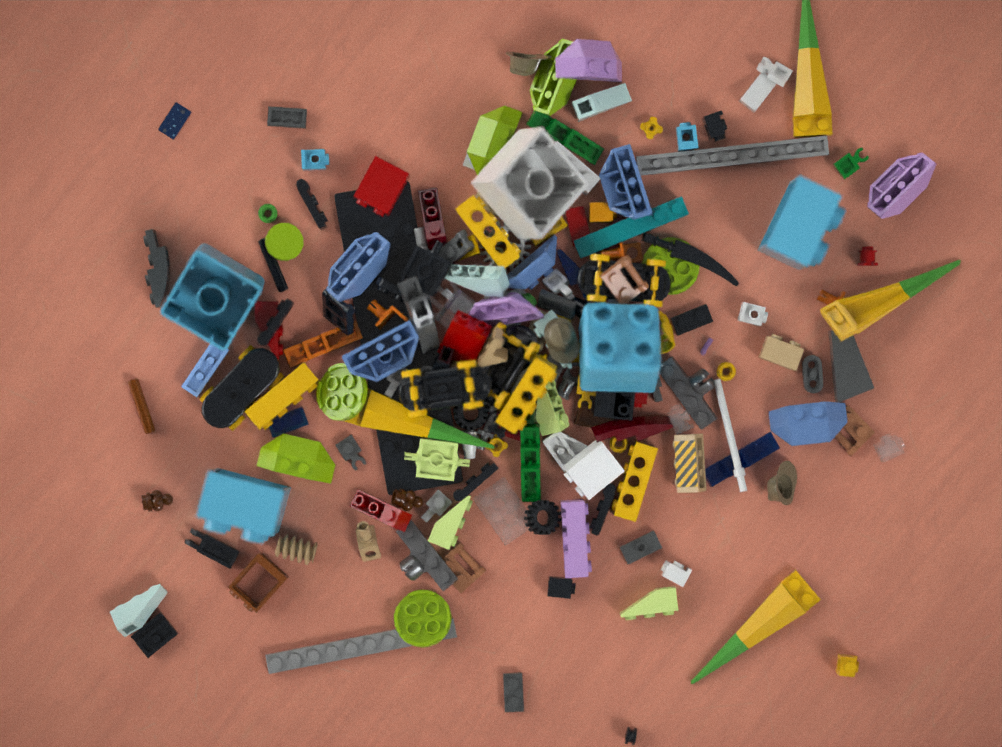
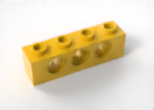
(466, 211)
(507, 417)
(631, 511)

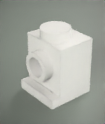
(745, 314)
(675, 572)

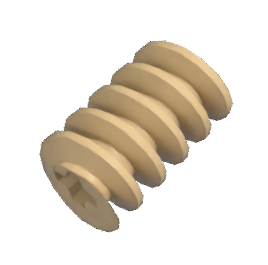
(296, 549)

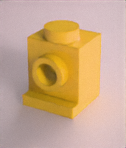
(847, 665)

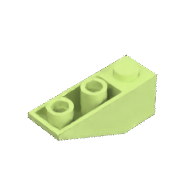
(550, 411)
(446, 527)
(657, 601)

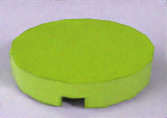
(284, 241)

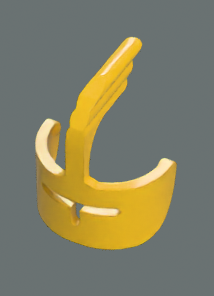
(668, 334)

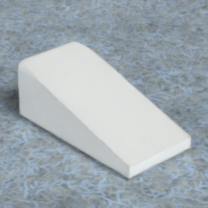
(757, 92)

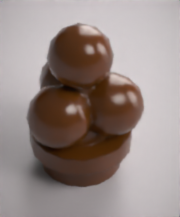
(406, 500)
(156, 501)

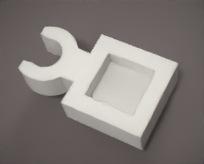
(776, 72)

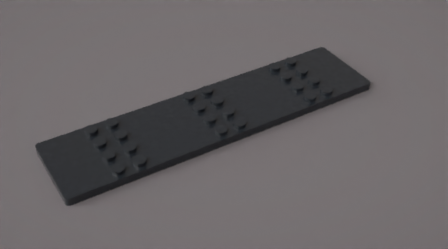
(399, 232)

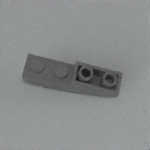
(159, 276)
(420, 314)

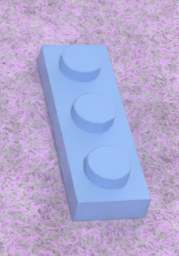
(204, 370)

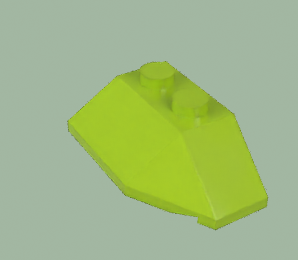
(547, 91)
(491, 135)
(297, 458)

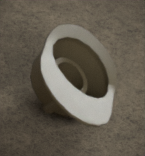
(525, 64)
(561, 340)
(782, 486)

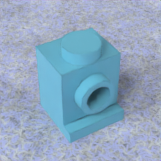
(692, 143)
(307, 164)

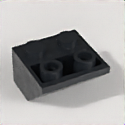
(614, 405)

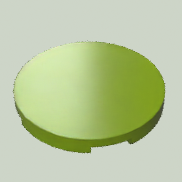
(681, 272)
(341, 393)
(422, 618)

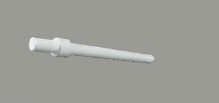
(739, 472)

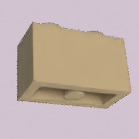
(781, 353)

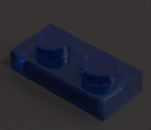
(290, 421)

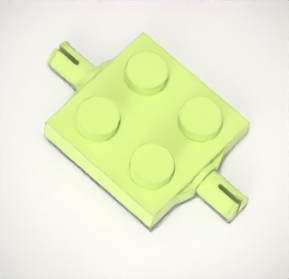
(437, 459)

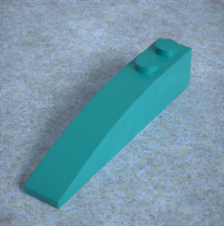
(630, 228)

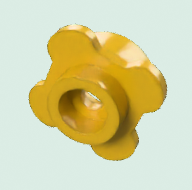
(656, 128)
(501, 446)

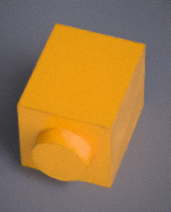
(600, 213)

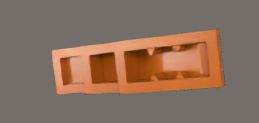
(320, 345)

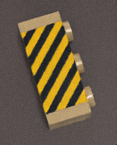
(689, 463)

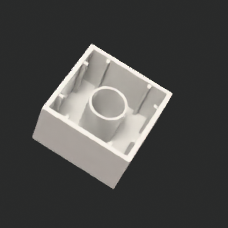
(530, 183)

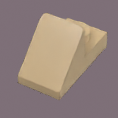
(493, 351)

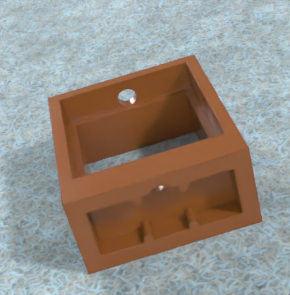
(238, 593)

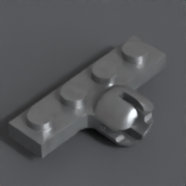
(690, 391)
(424, 558)

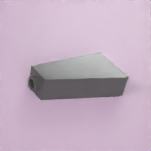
(848, 368)

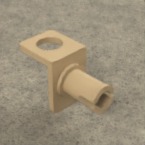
(367, 541)

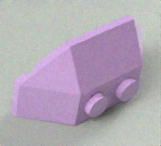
(589, 61)
(900, 185)
(506, 309)

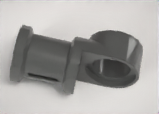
(567, 379)

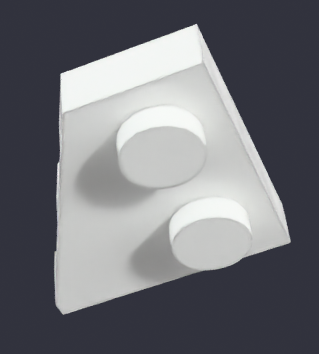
(563, 447)

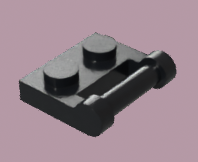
(338, 313)

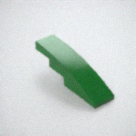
(567, 137)
(530, 463)

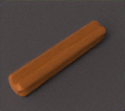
(141, 406)

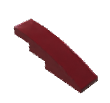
(640, 426)

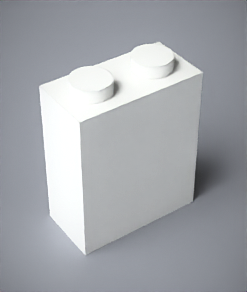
(592, 469)

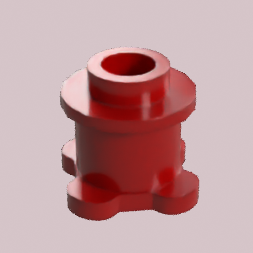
(867, 256)

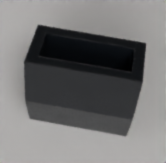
(443, 359)

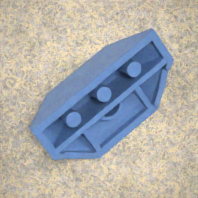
(624, 184)
(358, 266)
(534, 266)
(383, 354)
(808, 422)

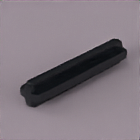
(274, 268)

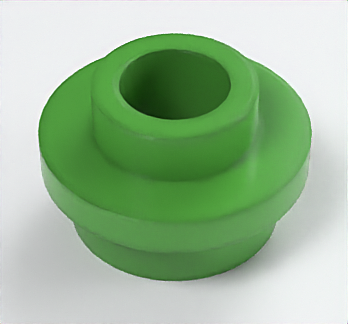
(261, 213)

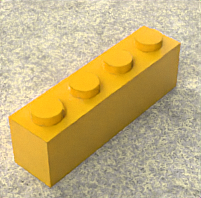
(282, 396)

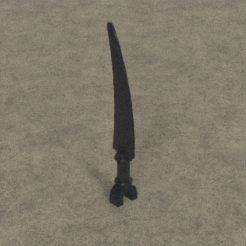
(691, 254)

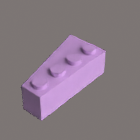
(574, 538)

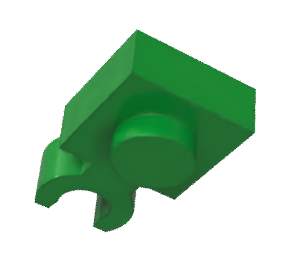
(848, 165)

